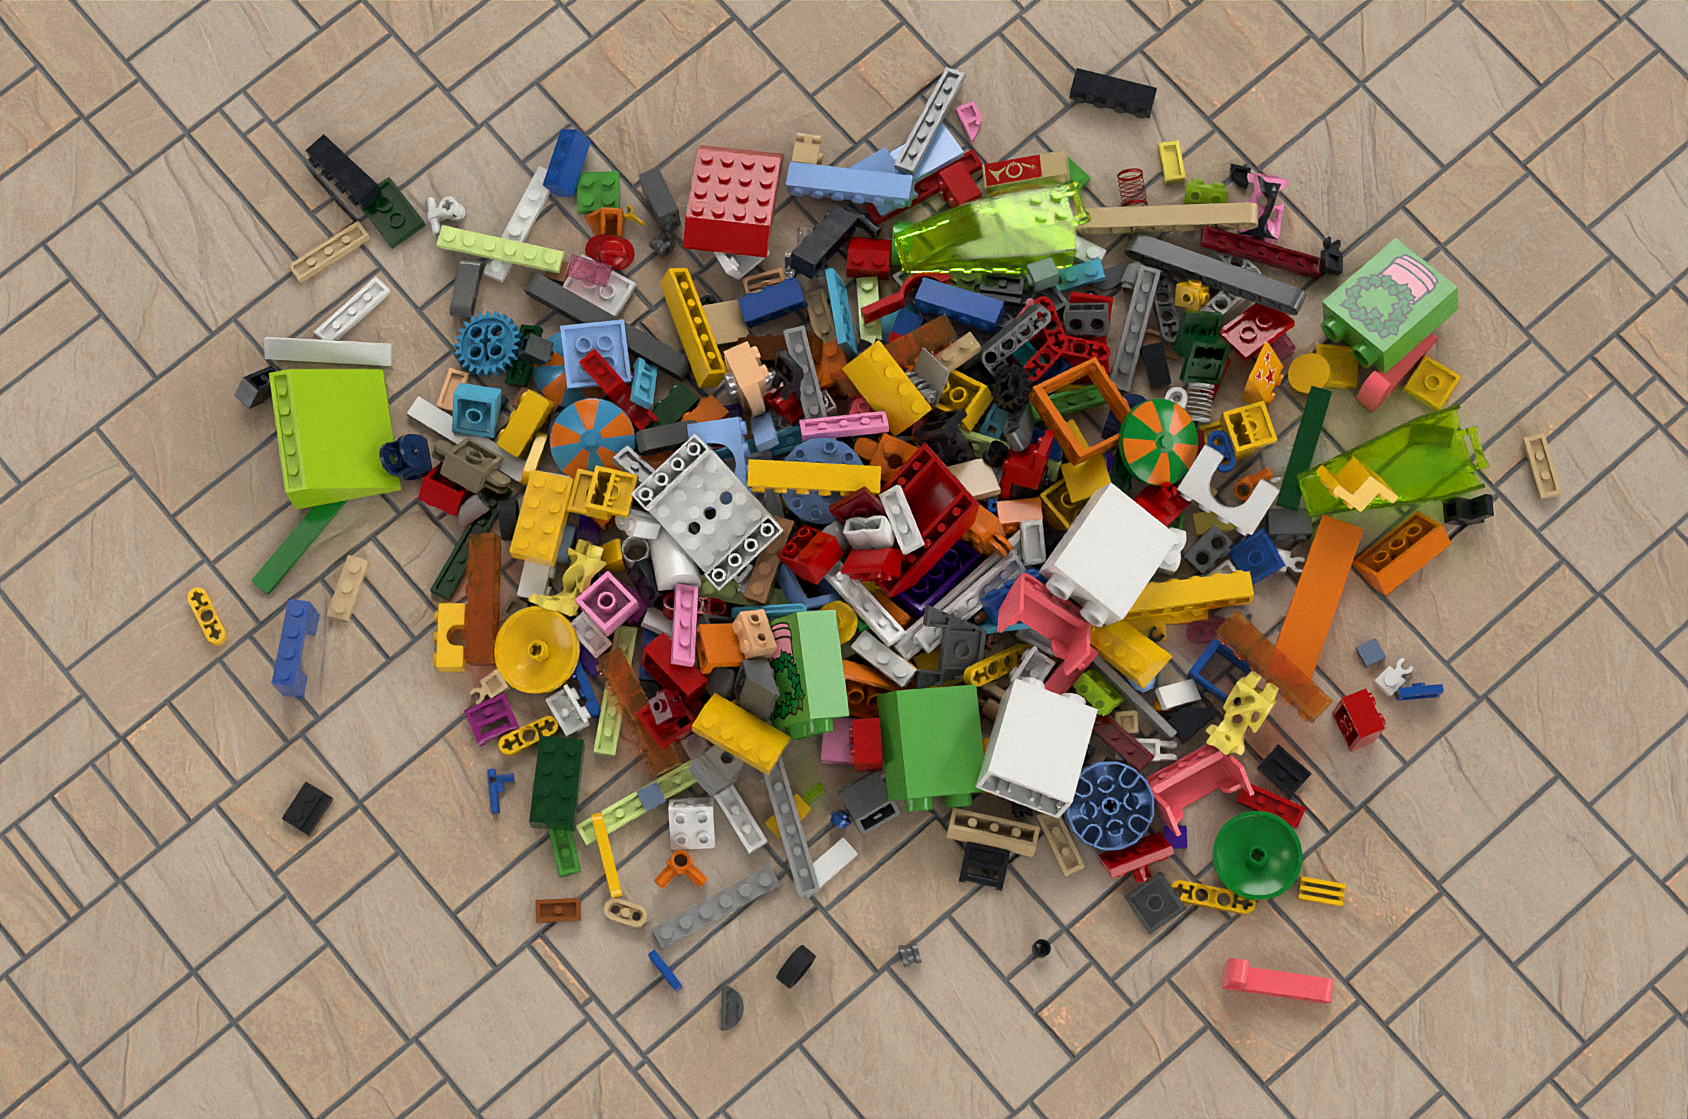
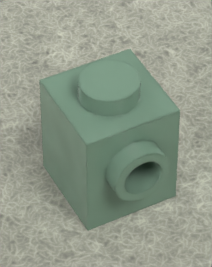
(1042, 274)

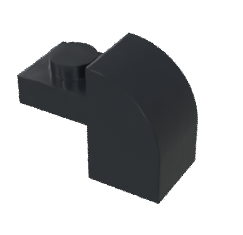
(1468, 511)

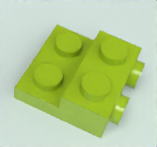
(1098, 692)

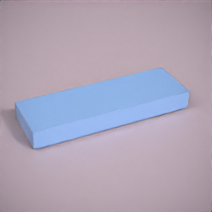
(764, 432)

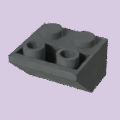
(756, 688)
(868, 802)

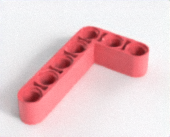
(1380, 385)
(1241, 977)

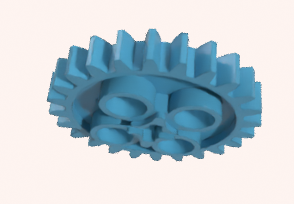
(470, 346)

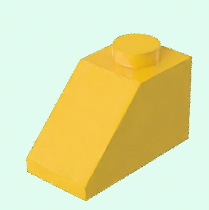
(613, 557)

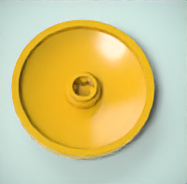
(536, 650)

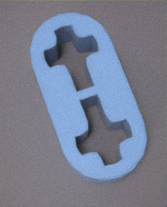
(567, 542)

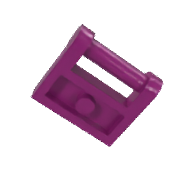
(488, 713)

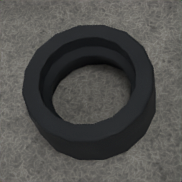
(508, 518)
(795, 966)

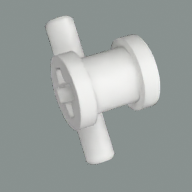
(443, 212)

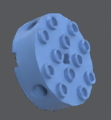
(813, 507)
(1125, 820)

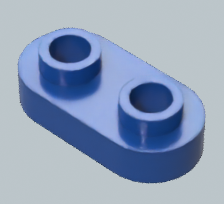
(1225, 449)

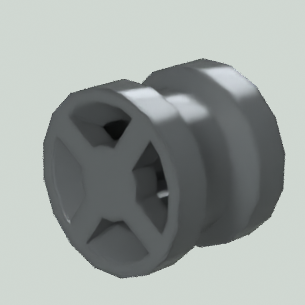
(662, 244)
(909, 954)

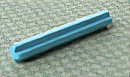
(772, 611)

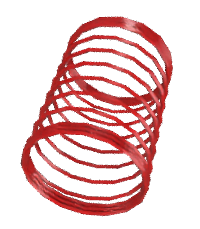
(1132, 179)

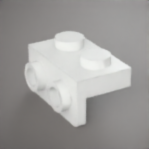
(1034, 665)
(568, 712)

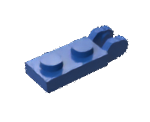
(586, 691)

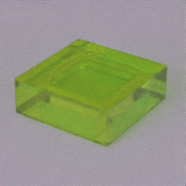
(814, 793)

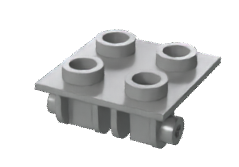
(929, 377)

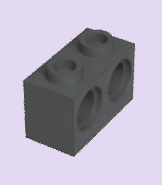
(1086, 314)
(1203, 546)

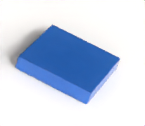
(1257, 555)

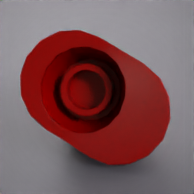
(610, 251)

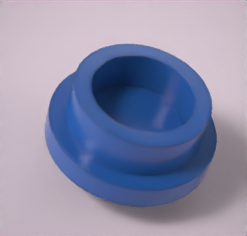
(840, 818)

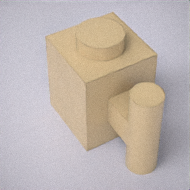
(807, 151)

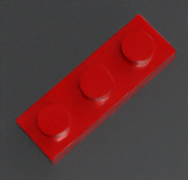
(1272, 803)

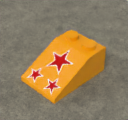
(1263, 377)

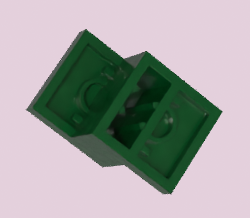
(1201, 347)

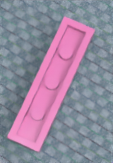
(844, 425)
(684, 625)

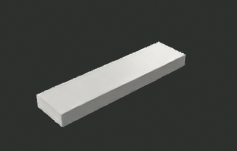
(353, 311)

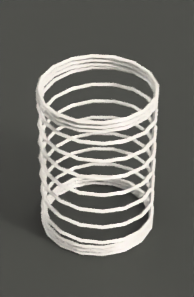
(1202, 386)
(625, 548)

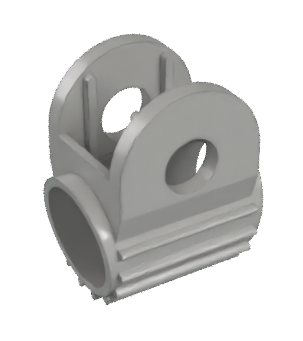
(713, 773)

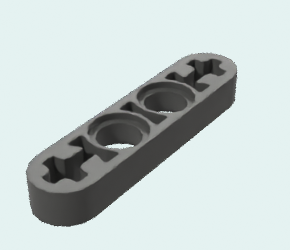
(1167, 307)

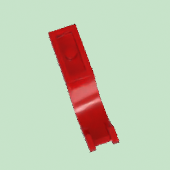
(896, 301)
(616, 389)

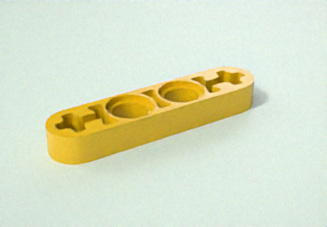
(998, 665)
(606, 855)
(1211, 901)

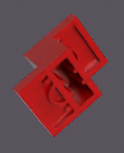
(1026, 466)
(666, 734)

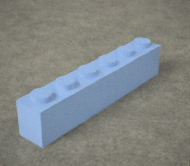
(850, 184)

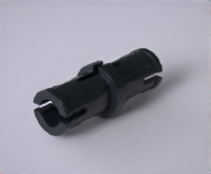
(864, 221)

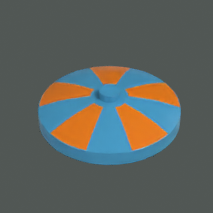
(552, 379)
(590, 435)

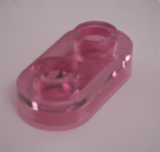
(1206, 628)

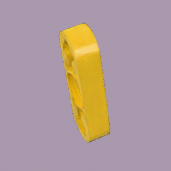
(535, 456)
(206, 600)
(511, 736)

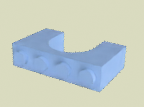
(731, 434)

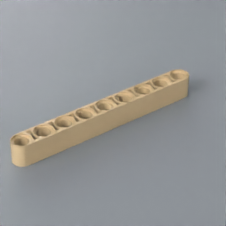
(1169, 218)

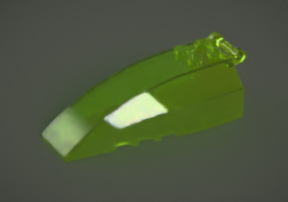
(997, 231)
(1418, 460)

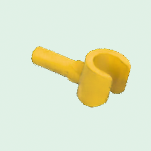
(631, 215)

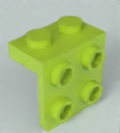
(1202, 193)

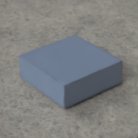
(1370, 652)
(651, 796)

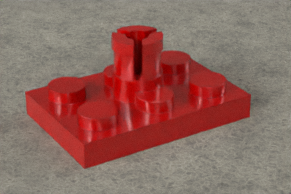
(1254, 328)
(1162, 502)
(1137, 857)

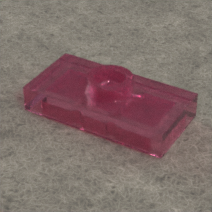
(589, 270)

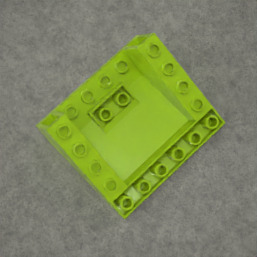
(332, 434)

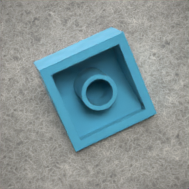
(476, 410)

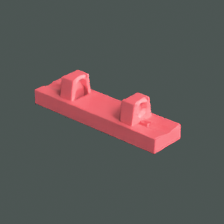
(1061, 683)

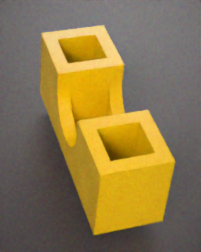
(449, 619)

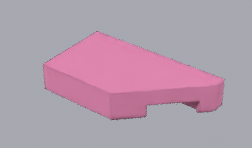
(970, 119)

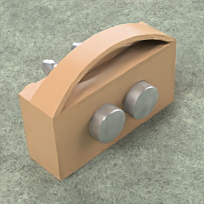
(747, 379)

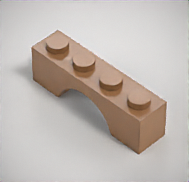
(765, 570)

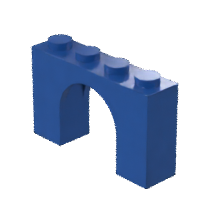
(299, 620)

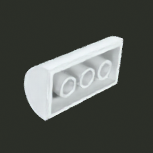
(671, 562)

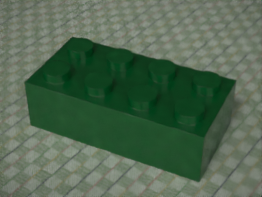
(557, 783)

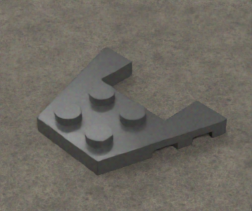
(960, 648)

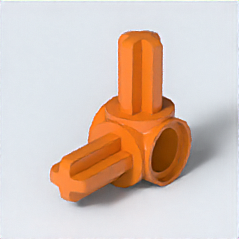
(1251, 481)
(672, 870)

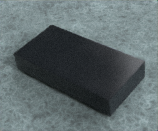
(1156, 364)

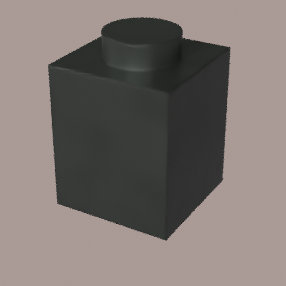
(535, 349)

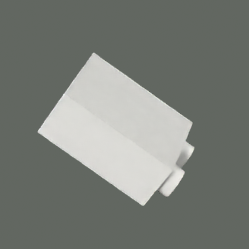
(1107, 556)
(1037, 747)

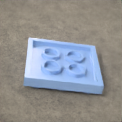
(606, 338)

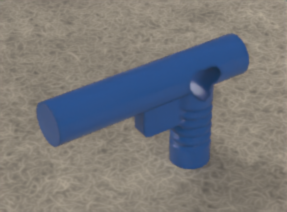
(497, 787)

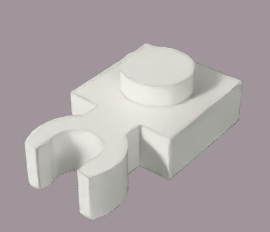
(1290, 562)
(1391, 679)

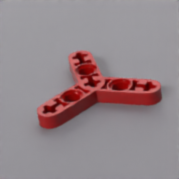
(1066, 350)

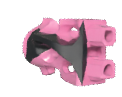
(1266, 186)

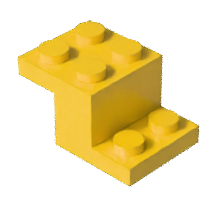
(1246, 428)
(1356, 485)
(602, 493)

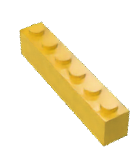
(693, 327)
(812, 477)
(1193, 594)

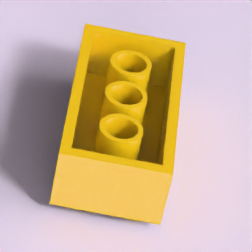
(963, 393)
(542, 518)

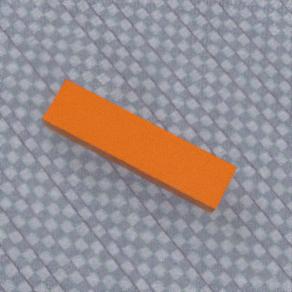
(1318, 592)

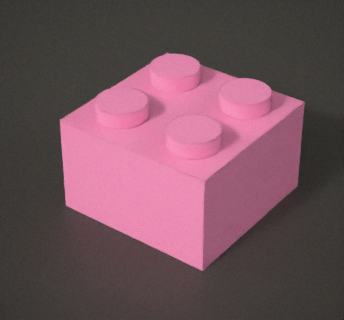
(607, 603)

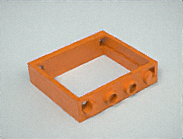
(1055, 421)

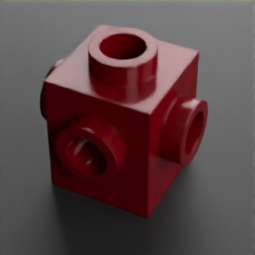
(667, 707)

